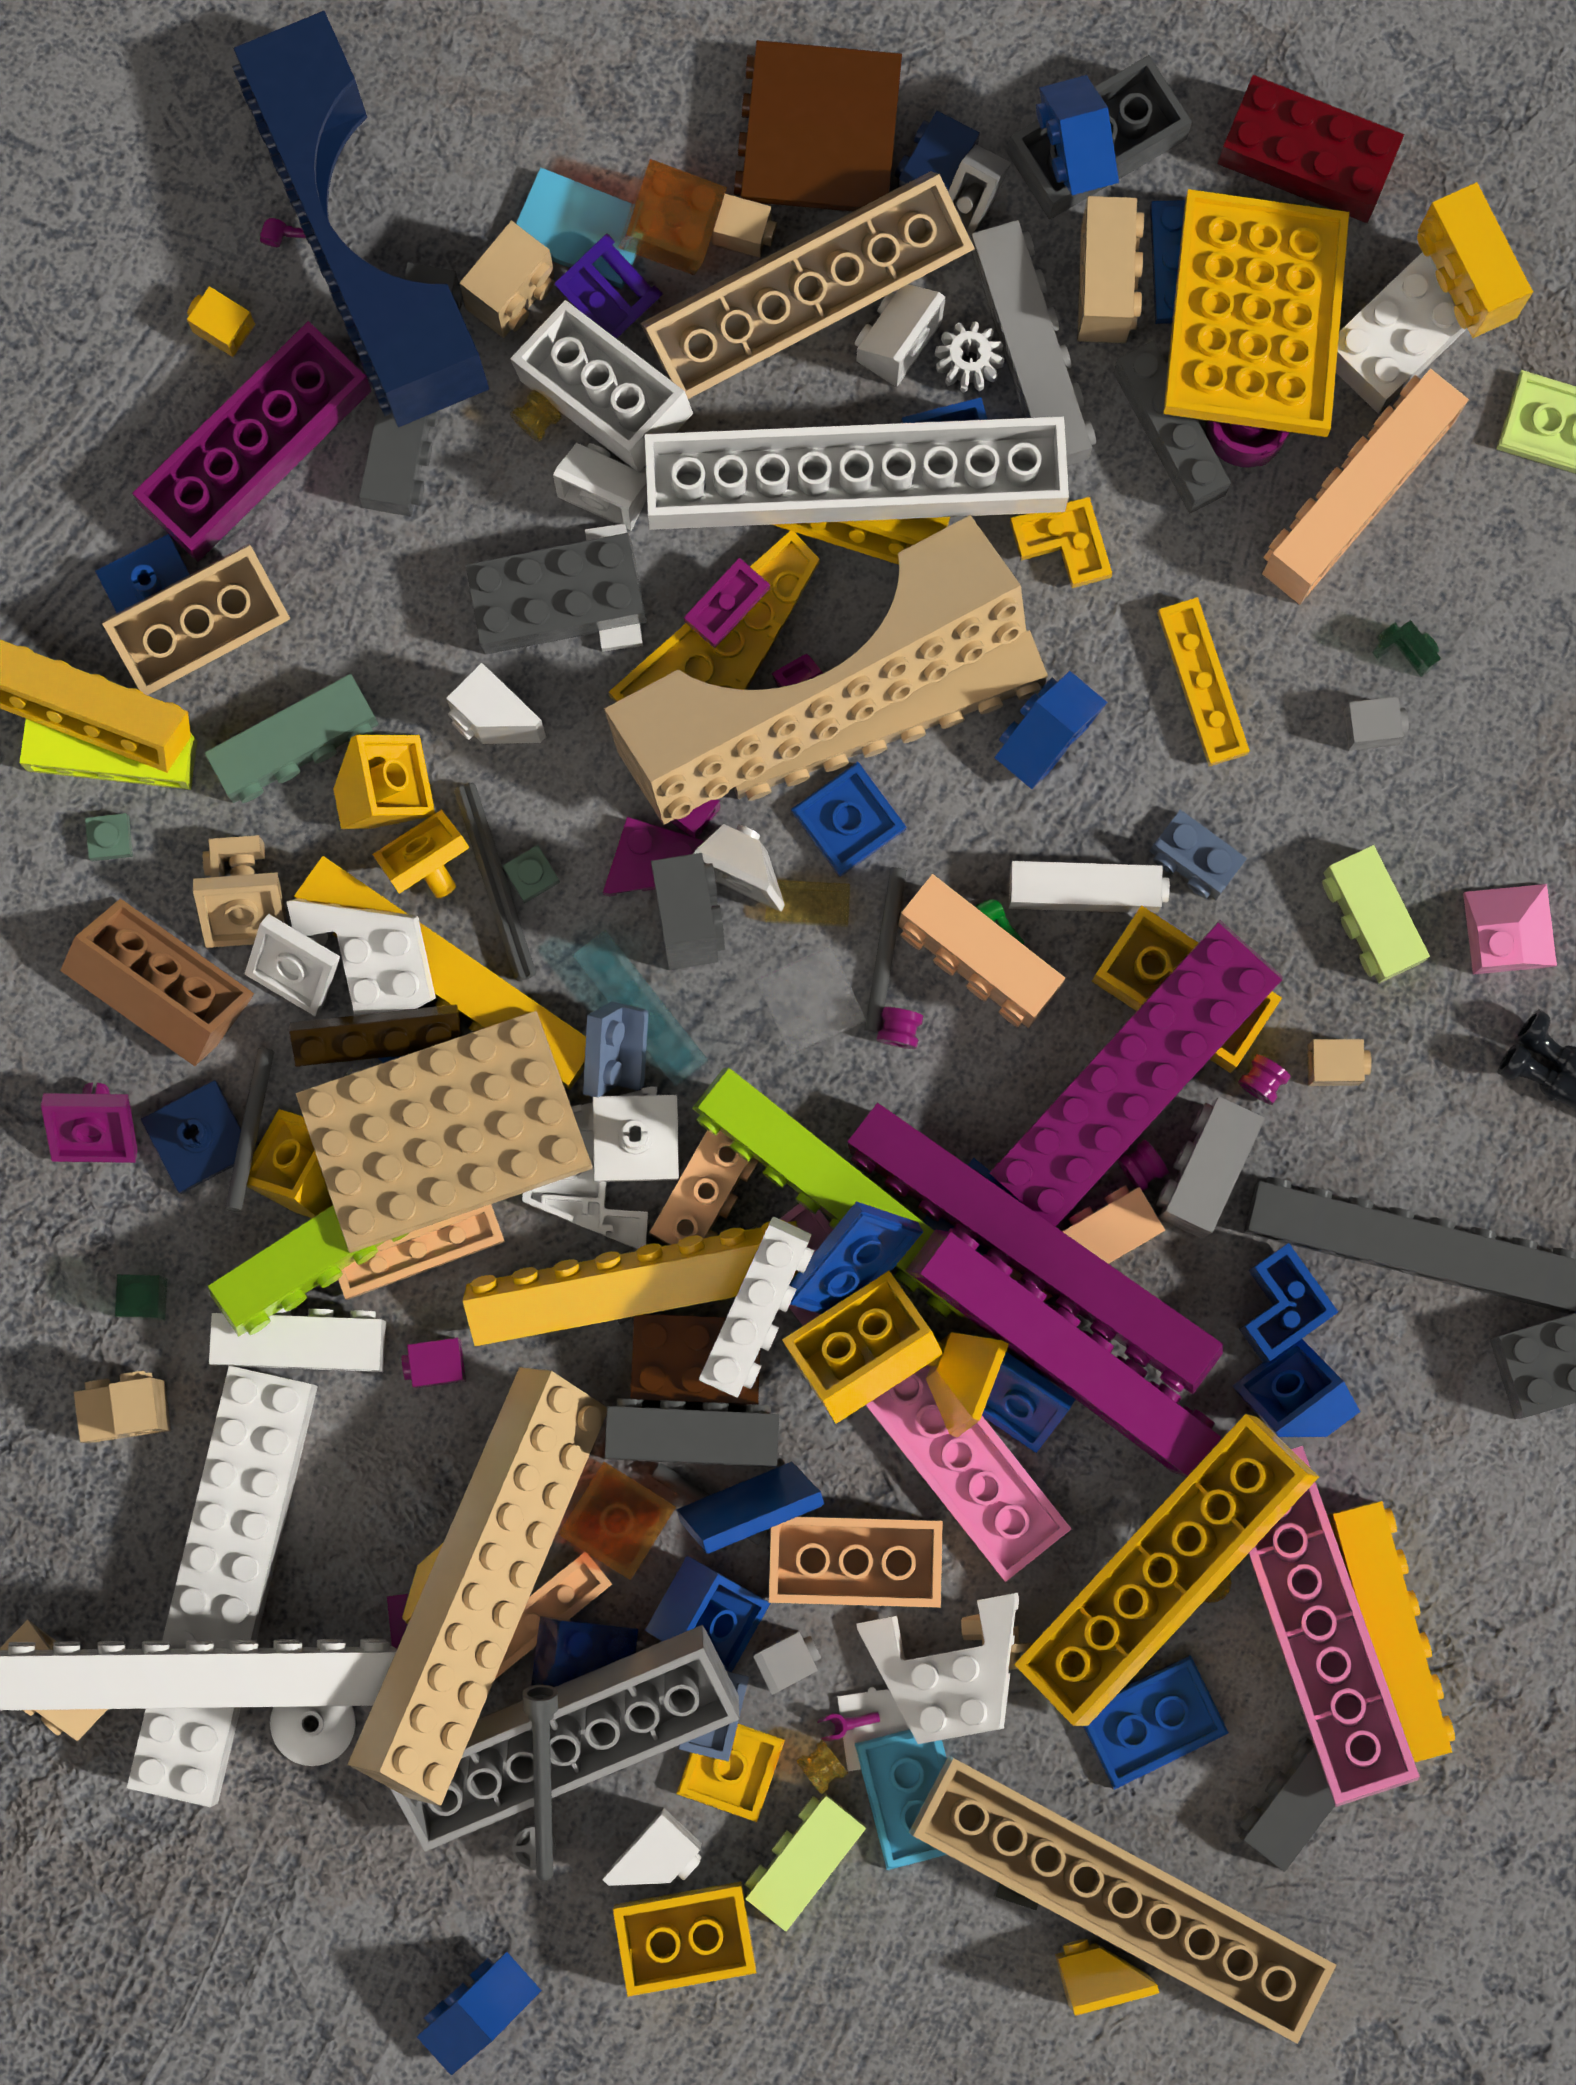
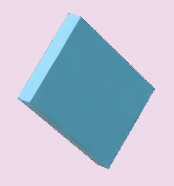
(573, 219)
(897, 1783)

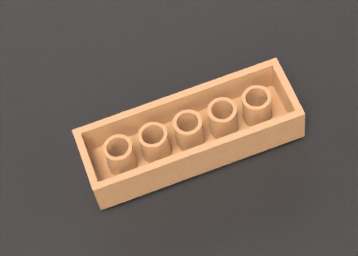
(1366, 484)

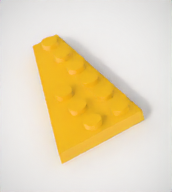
(740, 654)

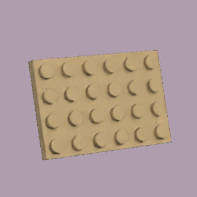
(443, 1131)

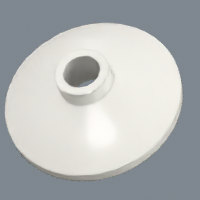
(317, 1747)

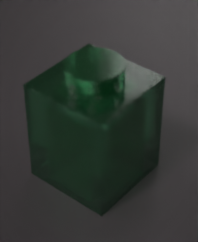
(141, 1297)

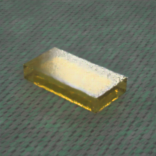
(812, 904)

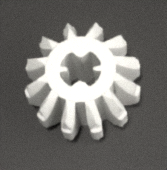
(969, 341)

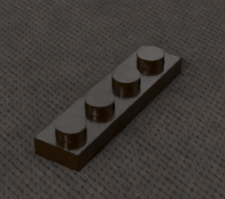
(372, 1035)

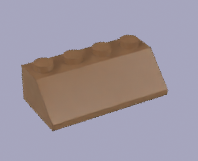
(156, 981)

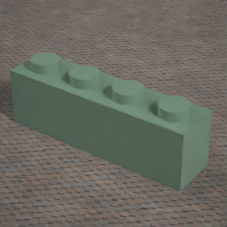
(291, 740)

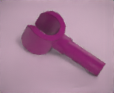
(275, 229)
(844, 1724)

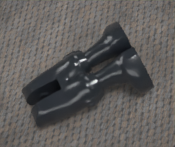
(1517, 1062)

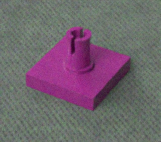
(89, 1126)

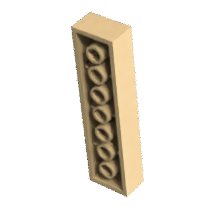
(808, 285)

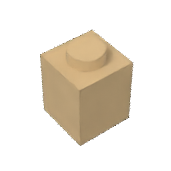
(744, 226)
(1338, 1062)

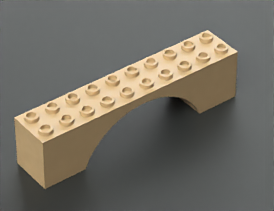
(701, 739)

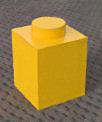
(220, 321)

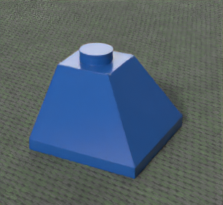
(1298, 1394)

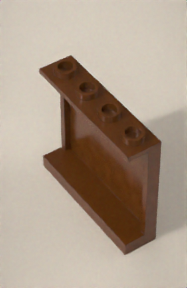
(818, 126)

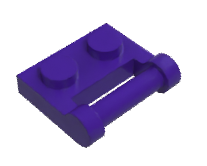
(596, 296)

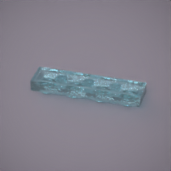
(623, 984)

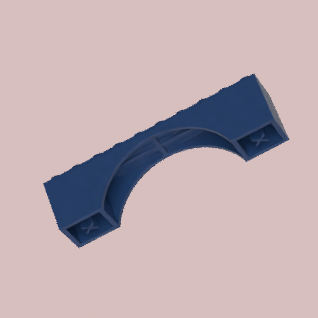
(402, 329)

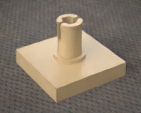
(236, 905)

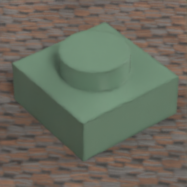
(108, 837)
(531, 874)

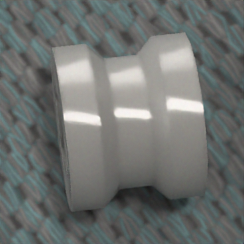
(526, 1854)

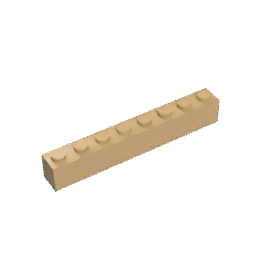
(975, 686)

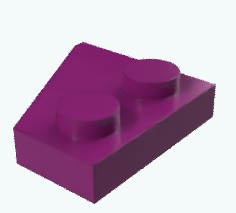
(637, 848)

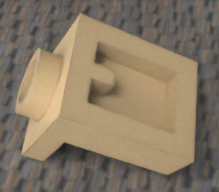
(234, 850)

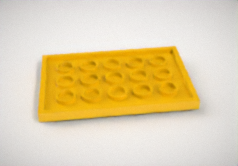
(1257, 313)

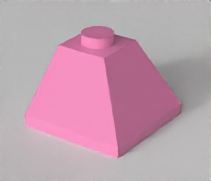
(1509, 929)

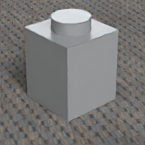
(1375, 723)

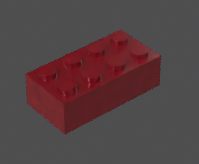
(1310, 148)

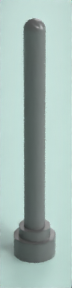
(540, 1704)

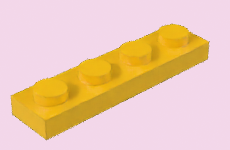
(1203, 682)

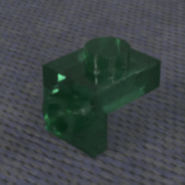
(1416, 647)

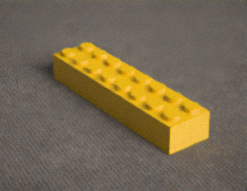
(1166, 1570)

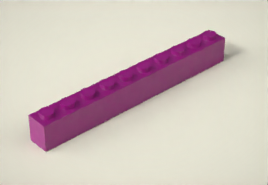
(1035, 1249)

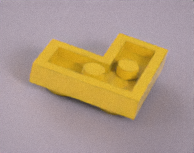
(1072, 533)

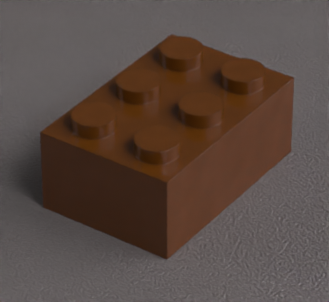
(671, 1357)

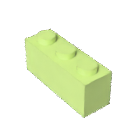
(1374, 915)
(803, 1860)

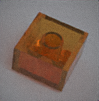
(672, 217)
(617, 1520)

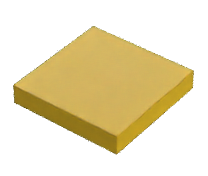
(737, 1784)

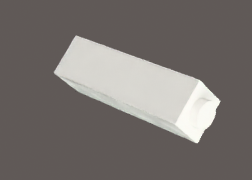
(1086, 887)

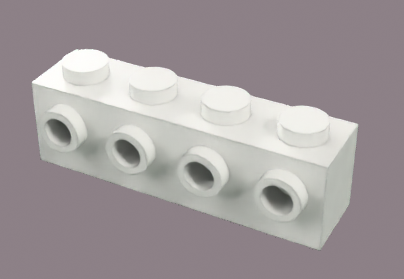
(755, 1306)
(303, 1342)

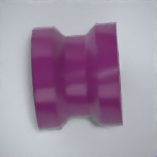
(900, 1028)
(1264, 1079)
(1142, 1165)

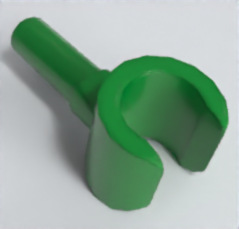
(995, 911)

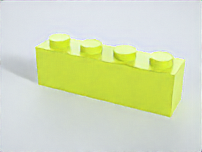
(61, 754)

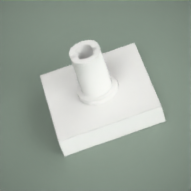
(292, 964)
(635, 1138)

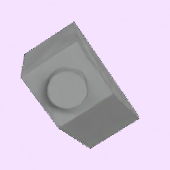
(977, 186)
(787, 1661)

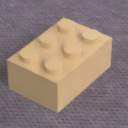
(1109, 269)

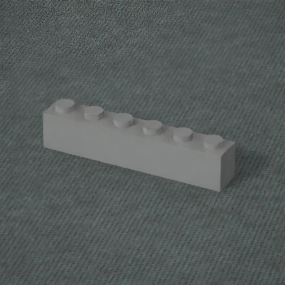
(1028, 333)

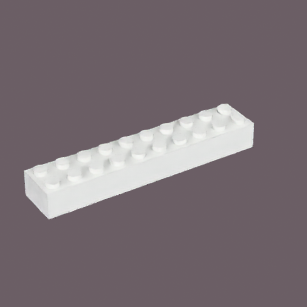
(856, 473)
(226, 1571)
(192, 1675)

